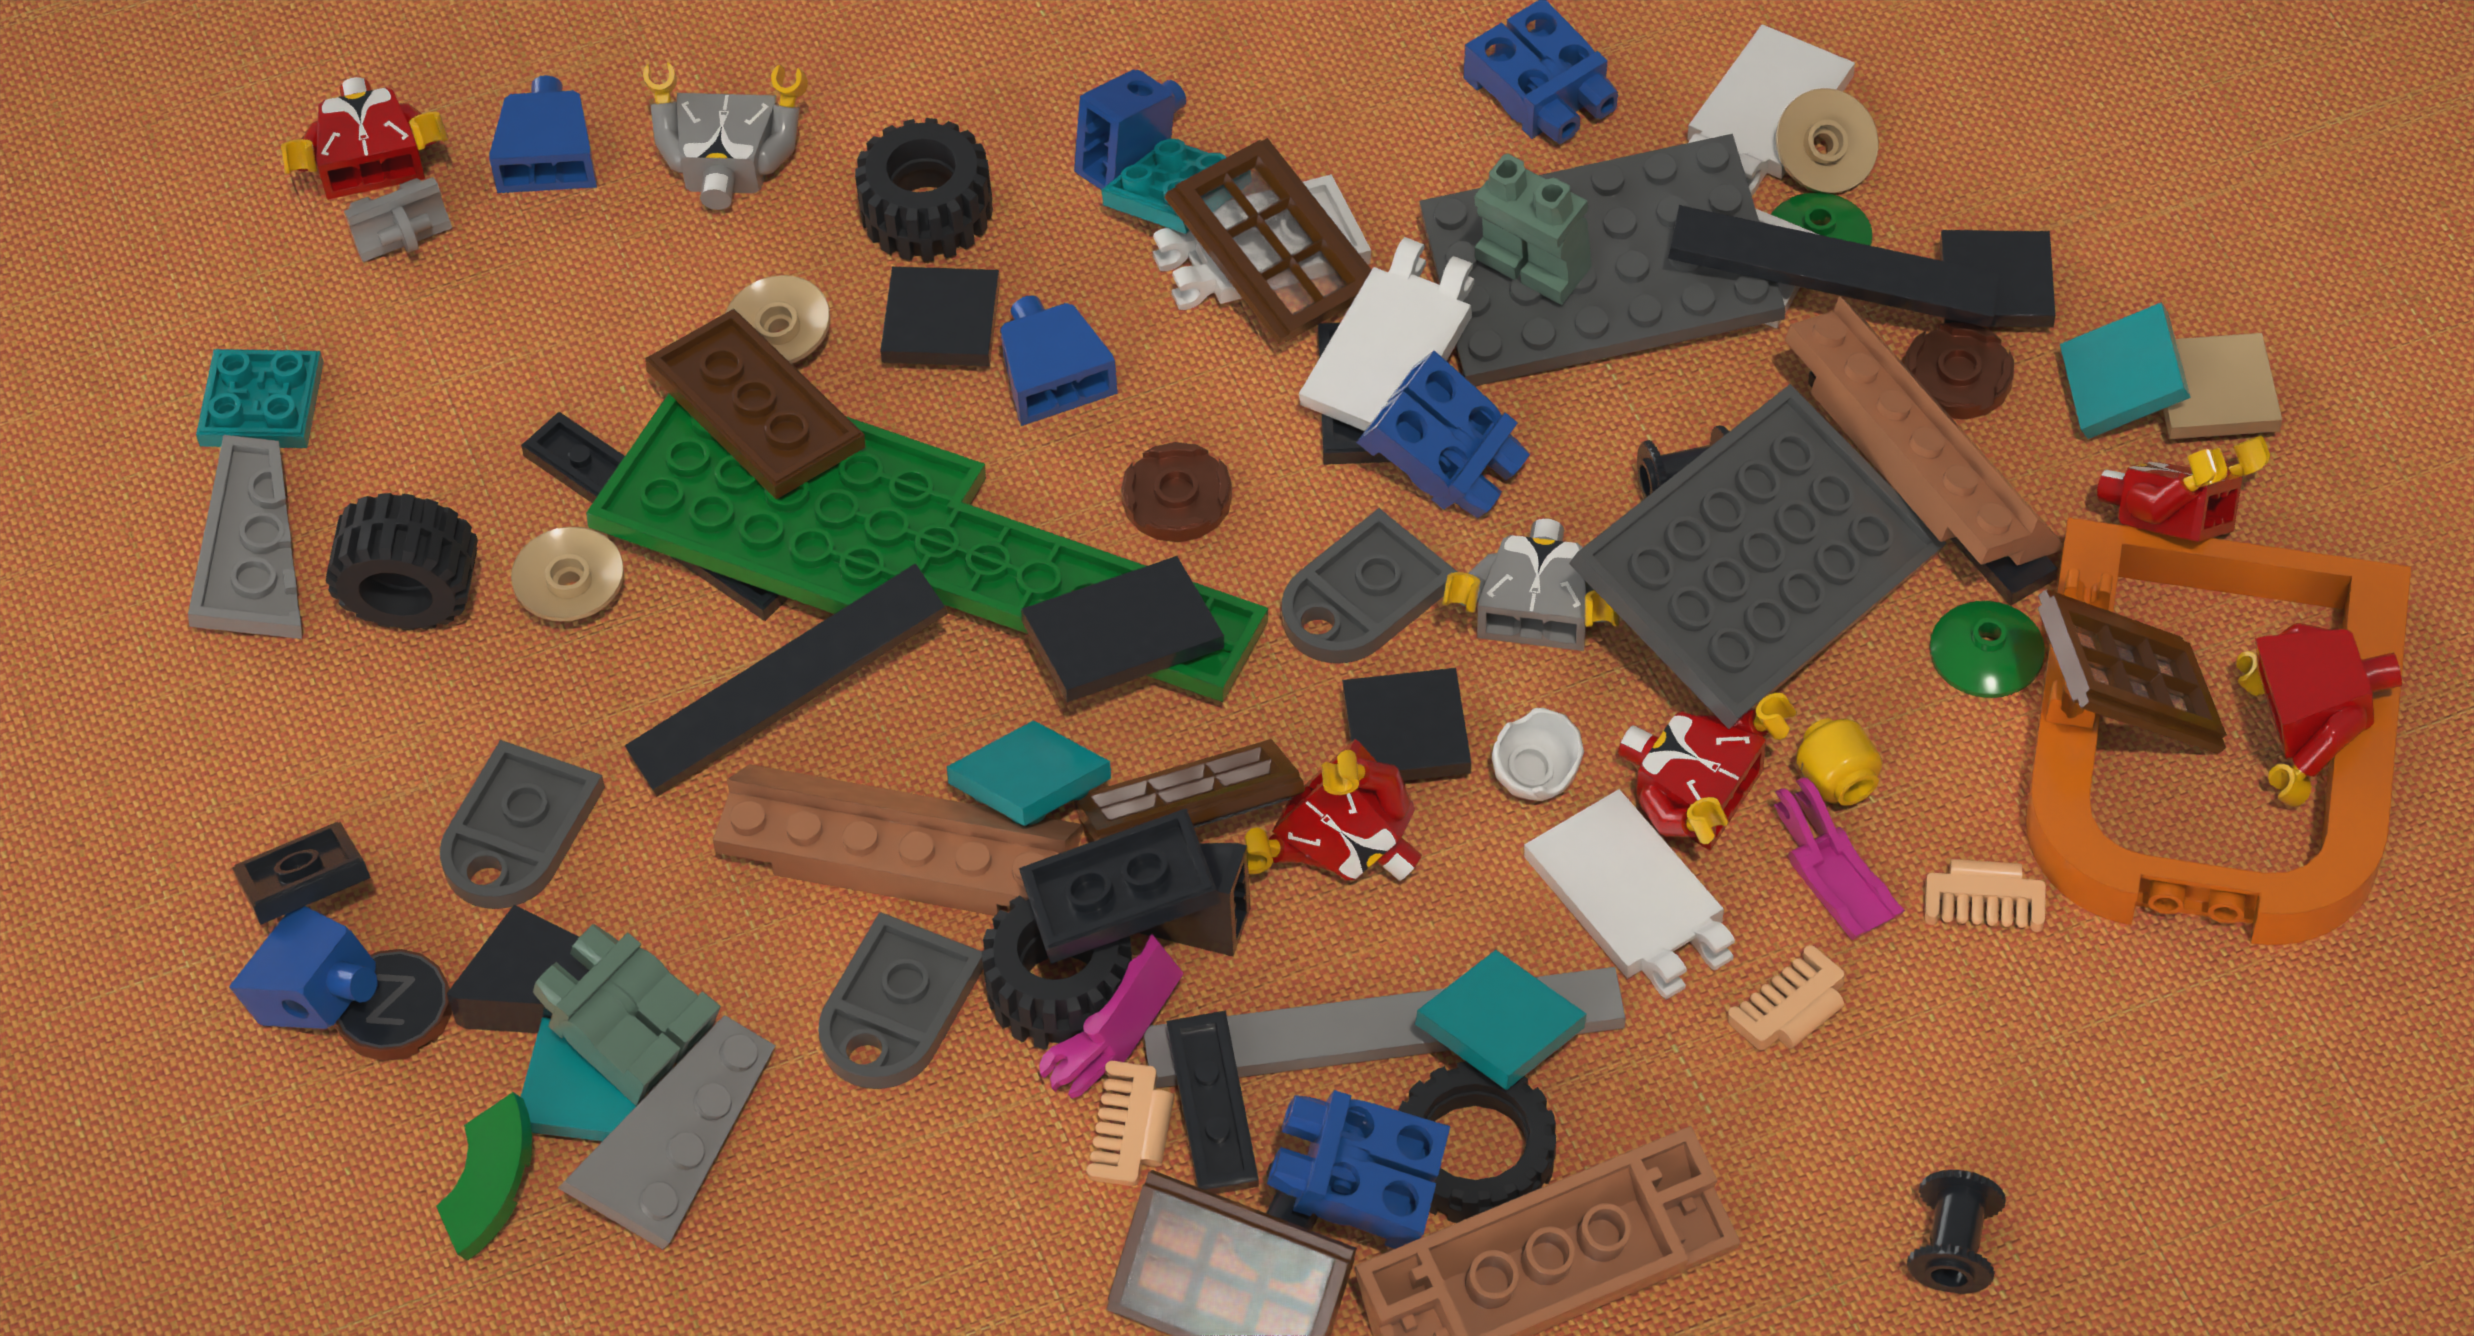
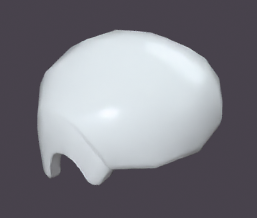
(1538, 755)

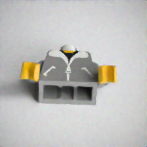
(725, 139)
(1531, 592)

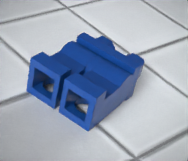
(1541, 73)
(1445, 436)
(1362, 1165)

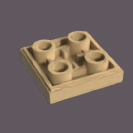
(2227, 388)

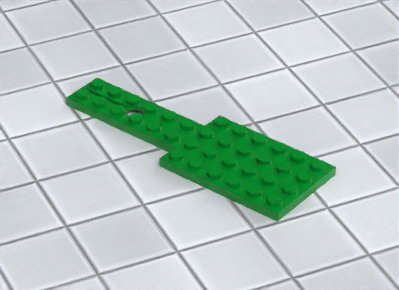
(865, 525)

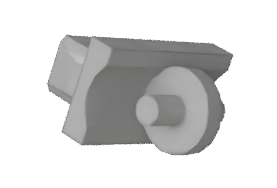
(397, 219)

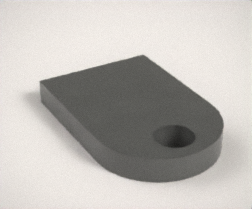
(1365, 588)
(517, 821)
(898, 998)

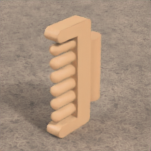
(1985, 883)
(1799, 1012)
(1144, 1125)

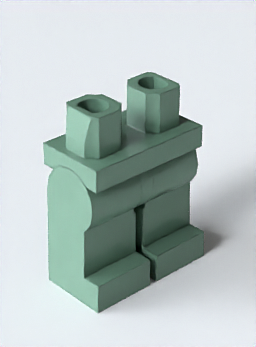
(1533, 229)
(625, 1012)

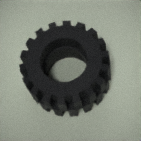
(920, 158)
(402, 561)
(1041, 1006)

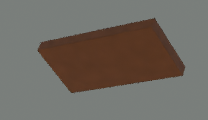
(755, 403)

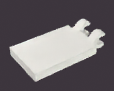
(1758, 90)
(1206, 278)
(1386, 333)
(1631, 892)

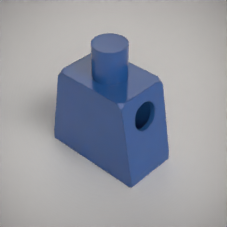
(1123, 124)
(542, 141)
(1054, 360)
(306, 973)

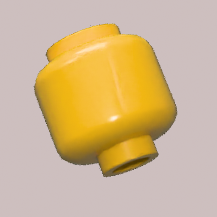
(1839, 761)

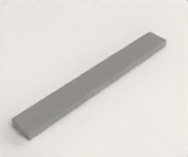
(1367, 1028)

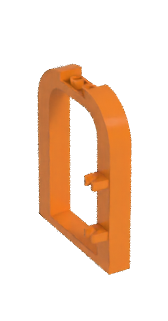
(2359, 778)

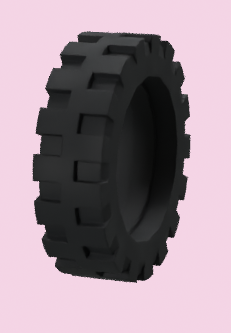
(1469, 1087)

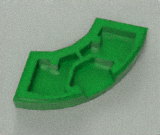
(492, 1174)

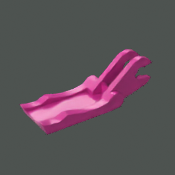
(1833, 866)
(1119, 1024)

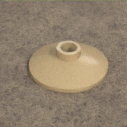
(1843, 126)
(787, 305)
(562, 558)

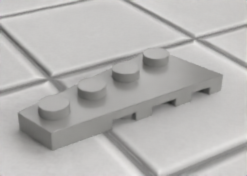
(246, 553)
(668, 1142)

